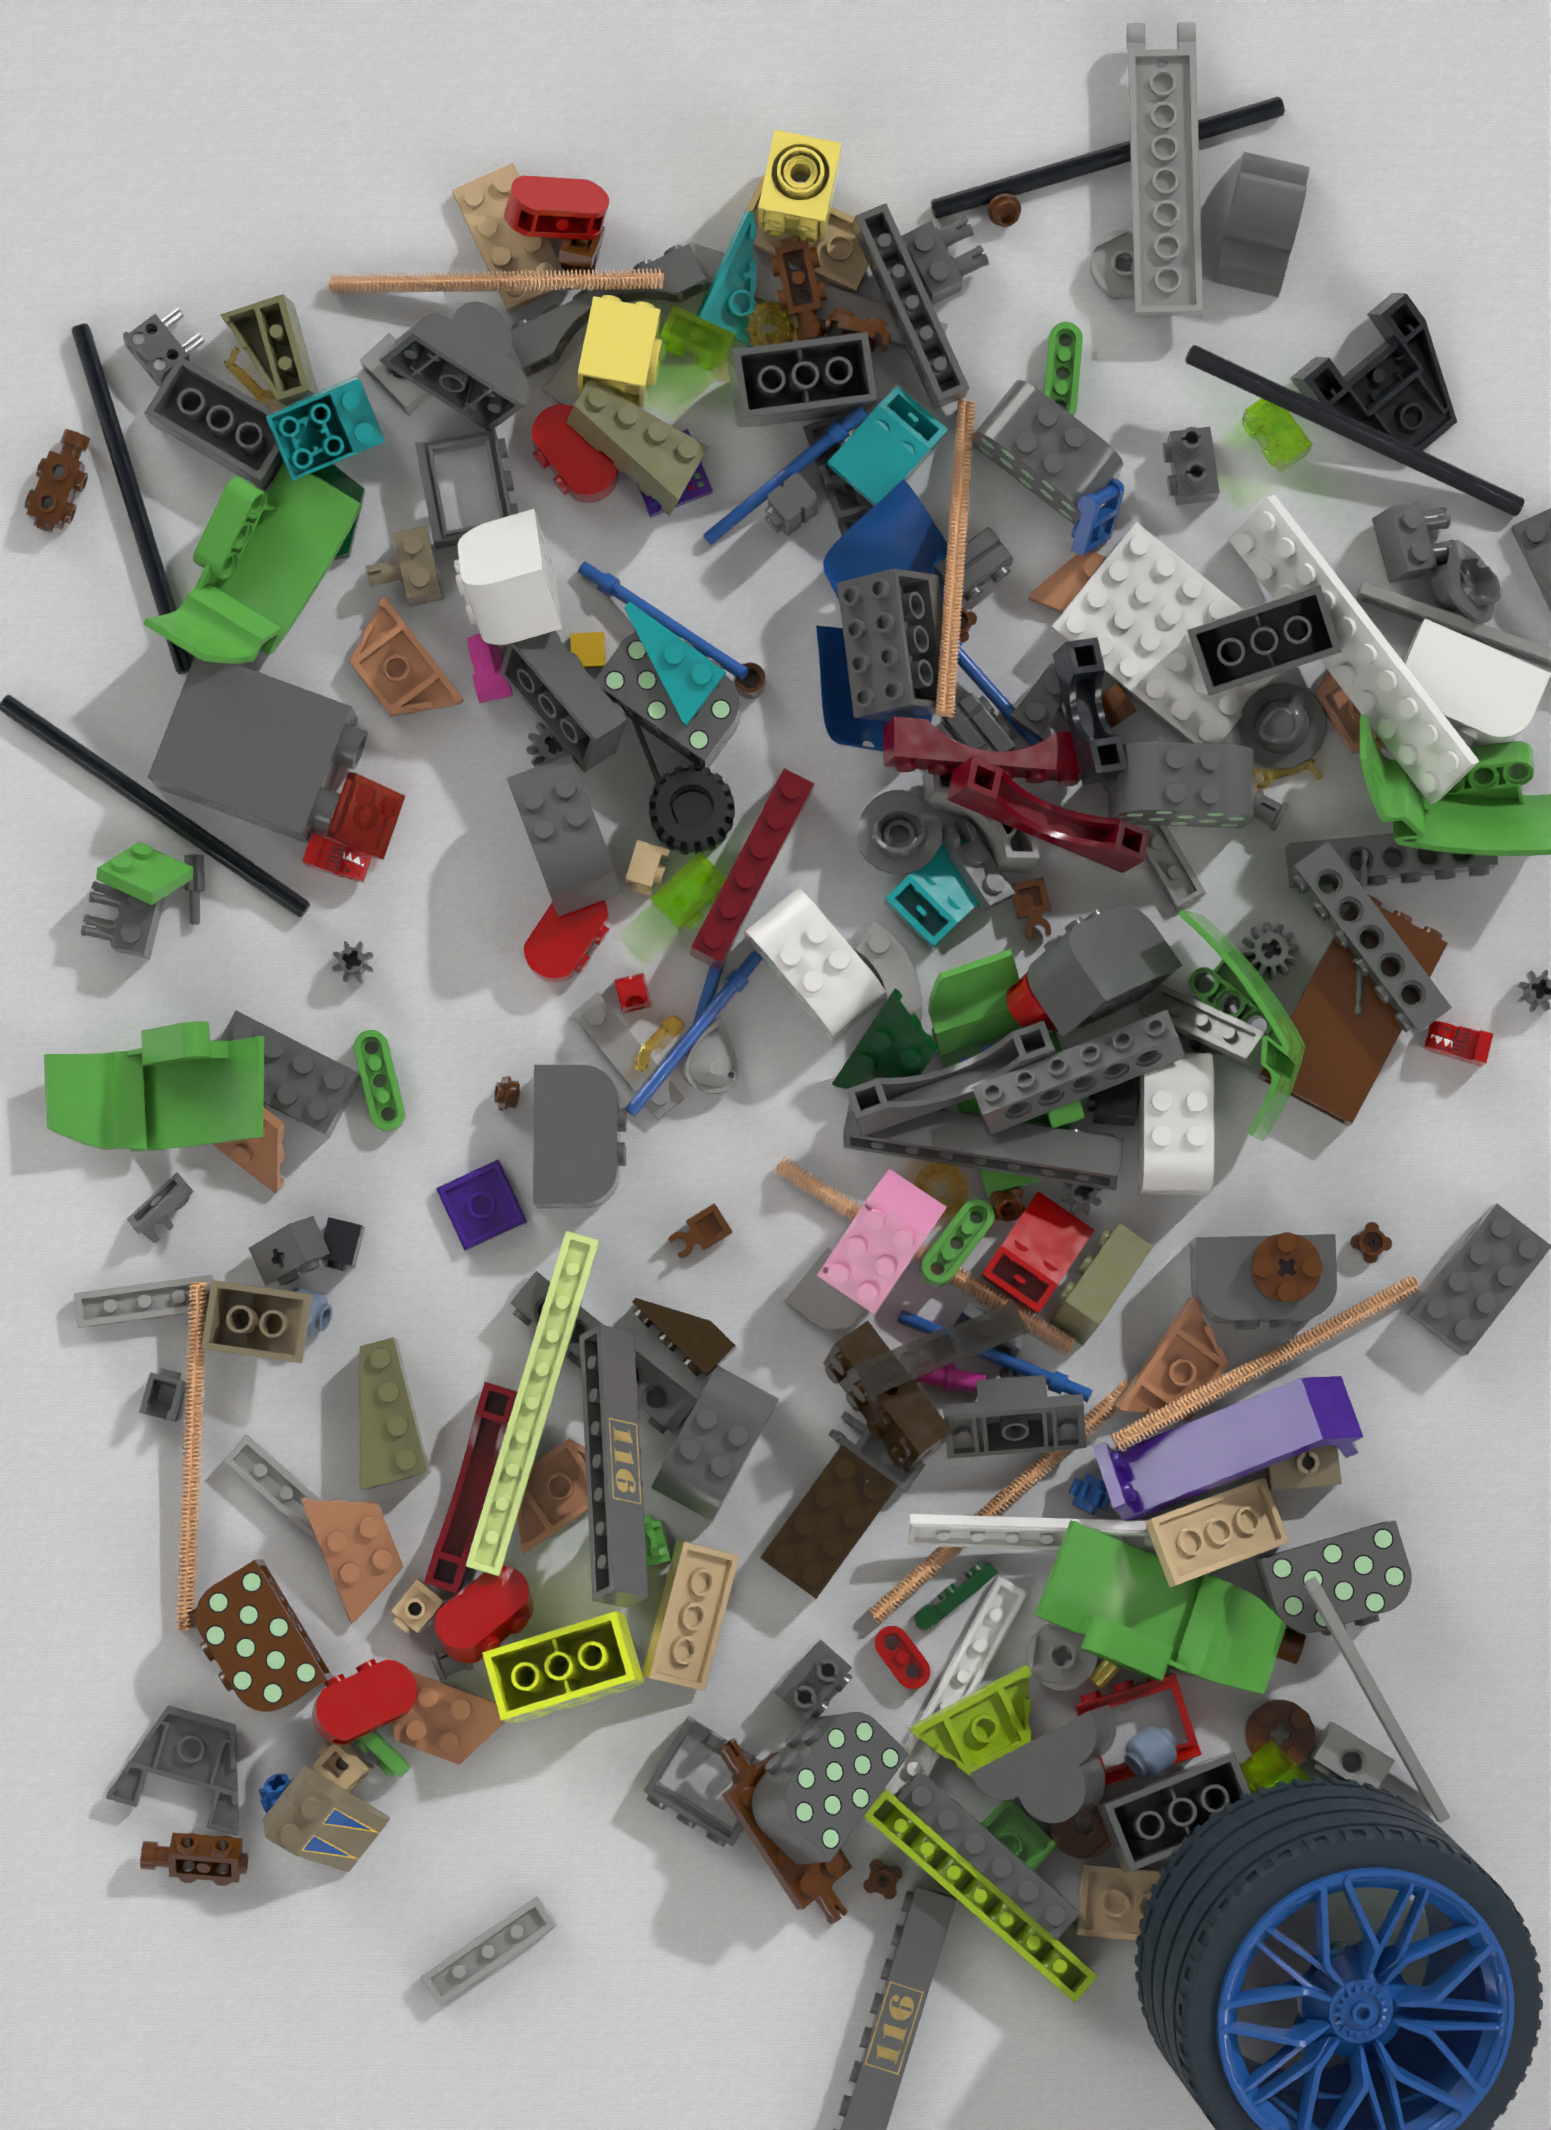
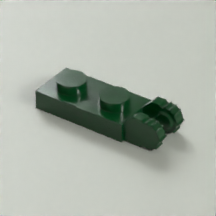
(953, 1596)

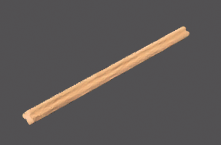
(496, 282)
(955, 558)
(960, 1278)
(1264, 1362)
(192, 1461)
(994, 1508)

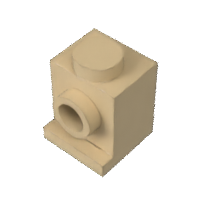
(646, 867)
(429, 1601)
(330, 1767)

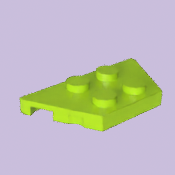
(981, 1724)

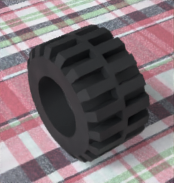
(685, 781)

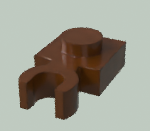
(1031, 902)
(705, 1228)

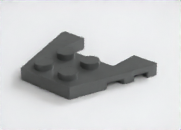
(191, 1751)

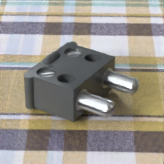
(156, 349)

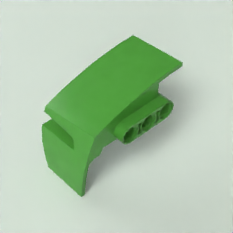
(259, 566)
(1475, 817)
(1236, 977)
(972, 1011)
(159, 1096)
(1139, 1623)

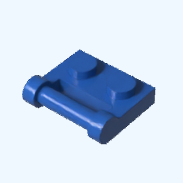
(1097, 522)

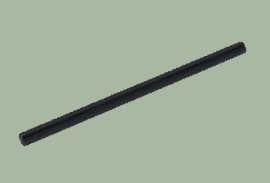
(1095, 160)
(1354, 430)
(128, 484)
(154, 806)

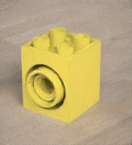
(795, 206)
(621, 348)

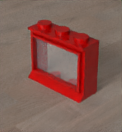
(1137, 1707)

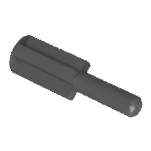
(195, 886)

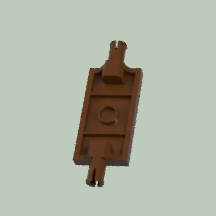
(800, 1881)

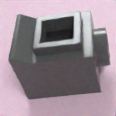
(159, 1409)

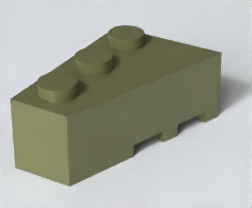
(276, 346)
(1100, 1282)

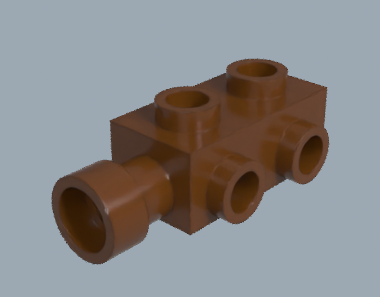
(797, 281)
(61, 488)
(201, 1854)

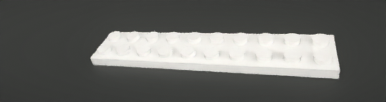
(1368, 665)

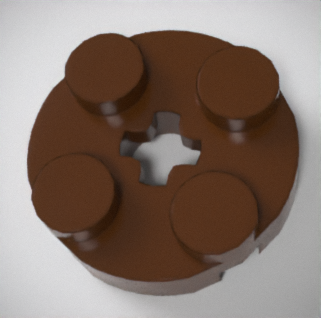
(845, 323)
(1266, 1267)
(1295, 1721)
(1080, 1843)

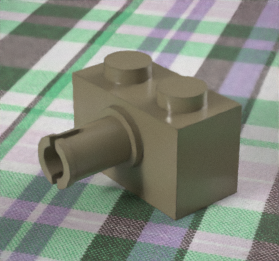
(413, 567)
(1308, 1469)

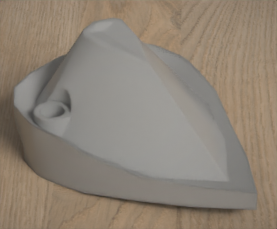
(711, 1061)

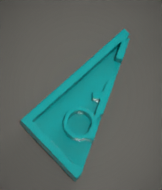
(734, 284)
(684, 671)

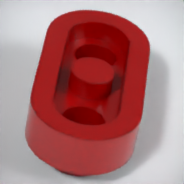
(902, 1657)

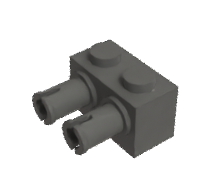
(936, 268)
(1192, 465)
(1406, 540)
(132, 930)
(814, 1680)

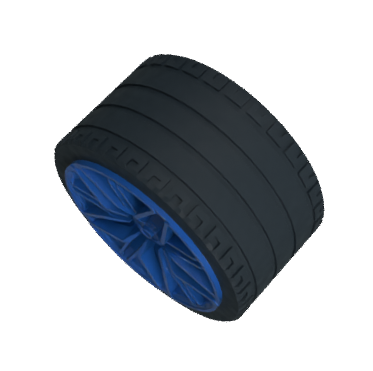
(1413, 2052)

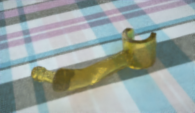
(245, 378)
(1269, 775)
(670, 1025)

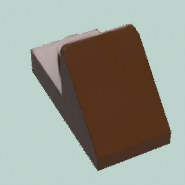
(580, 254)

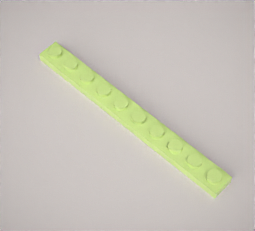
(532, 1403)

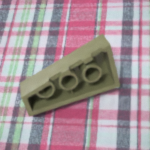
(637, 443)
(388, 1421)

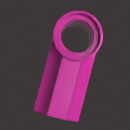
(487, 665)

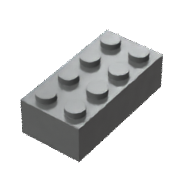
(216, 422)
(564, 698)
(297, 1077)
(1479, 1280)

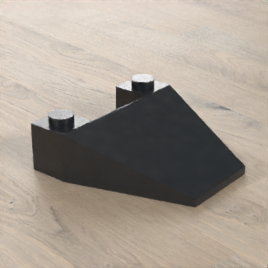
(1395, 386)

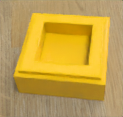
(589, 648)

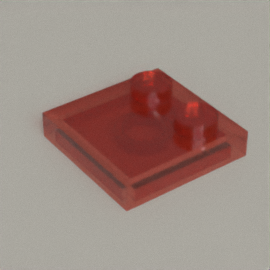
(365, 815)

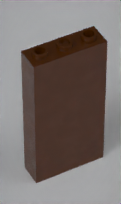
(1344, 1047)

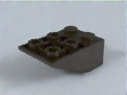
(694, 1336)

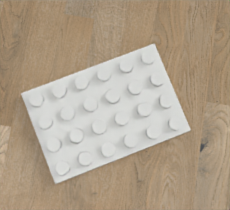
(1141, 614)

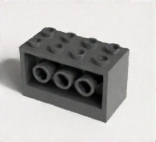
(892, 643)

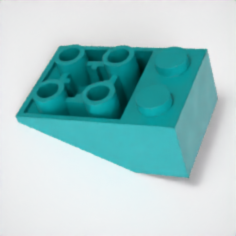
(325, 428)
(887, 446)
(933, 900)

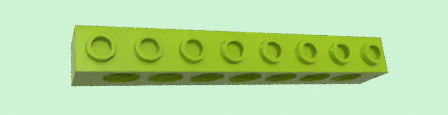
(980, 1895)

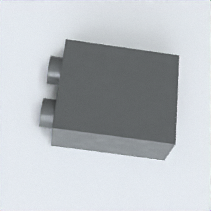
(257, 748)

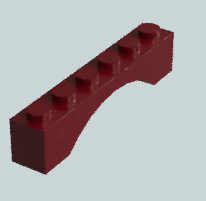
(920, 745)
(995, 795)
(751, 869)
(450, 1555)

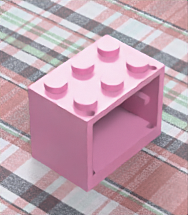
(881, 1241)

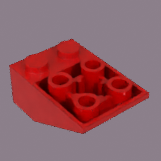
(1037, 1253)

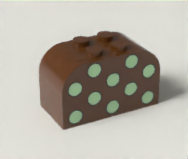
(258, 1640)

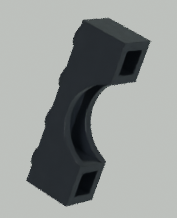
(1080, 678)

